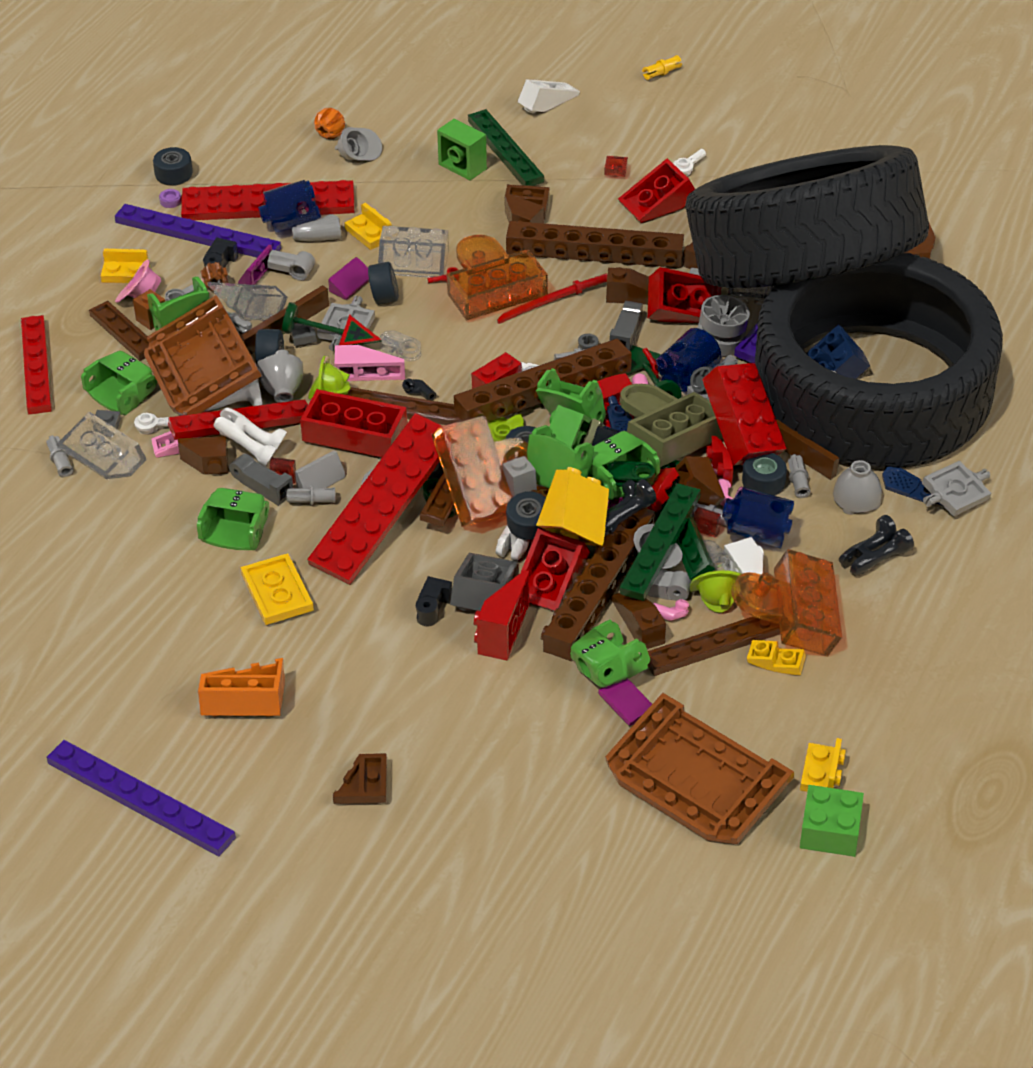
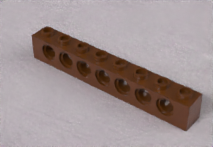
(596, 244)
(519, 390)
(594, 587)

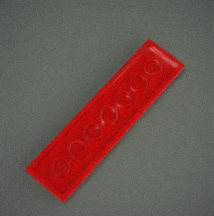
(244, 200)
(378, 502)

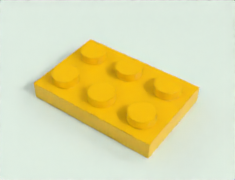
(277, 589)

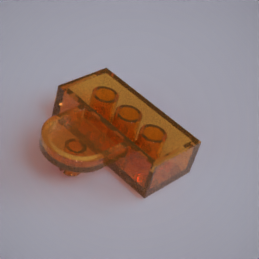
(493, 278)
(475, 468)
(798, 599)

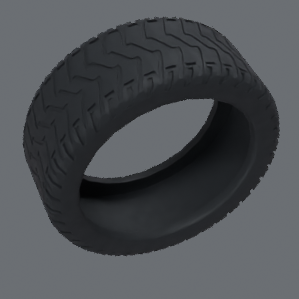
(808, 217)
(873, 420)

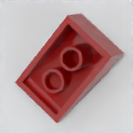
(658, 192)
(677, 296)
(553, 567)
(502, 618)

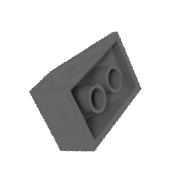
(479, 579)

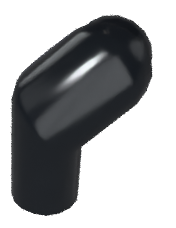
(418, 387)

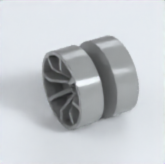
(725, 320)

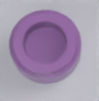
(170, 198)

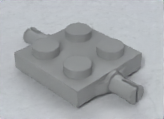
(338, 315)
(956, 488)

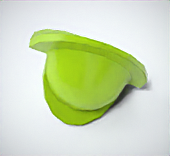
(330, 379)
(715, 589)

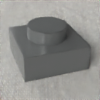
(303, 334)
(111, 417)

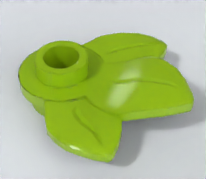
(501, 427)

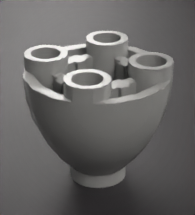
(281, 375)
(858, 489)

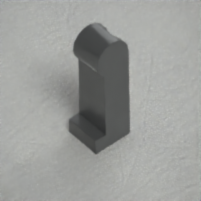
(627, 323)
(261, 478)

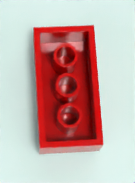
(743, 412)
(352, 423)

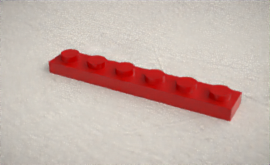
(36, 365)
(262, 416)

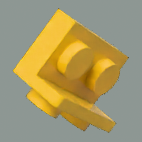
(367, 226)
(121, 264)
(822, 765)

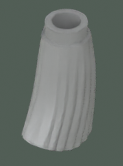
(319, 230)

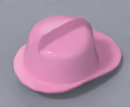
(142, 281)

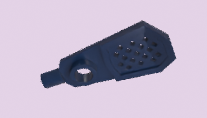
(617, 415)
(904, 483)

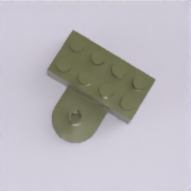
(667, 423)

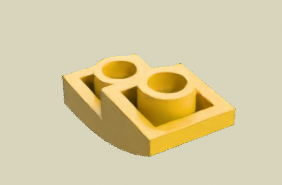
(771, 657)

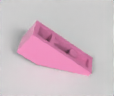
(368, 364)

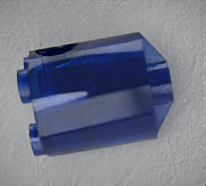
(282, 206)
(688, 353)
(758, 516)

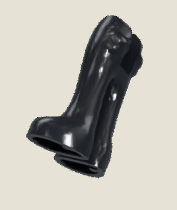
(636, 497)
(861, 555)

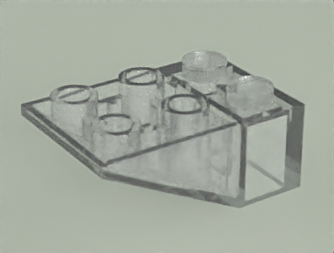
(251, 300)

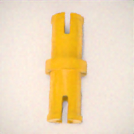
(662, 67)

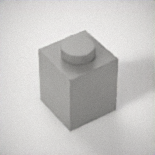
(520, 475)

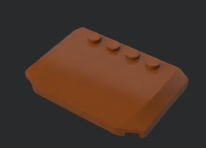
(200, 358)
(695, 773)

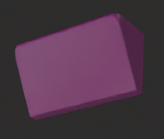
(257, 268)
(349, 279)
(625, 700)

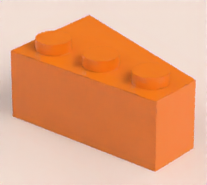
(243, 692)

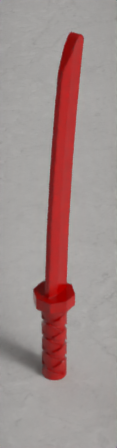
(577, 288)

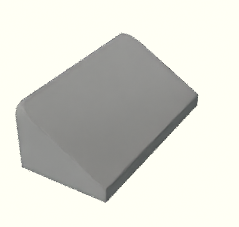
(321, 472)

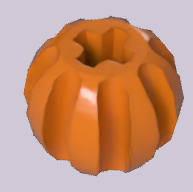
(329, 123)

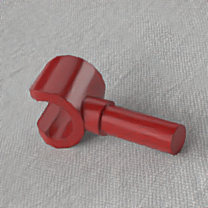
(443, 277)
(652, 361)

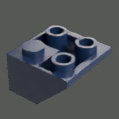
(840, 354)

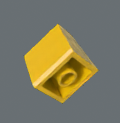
(575, 507)

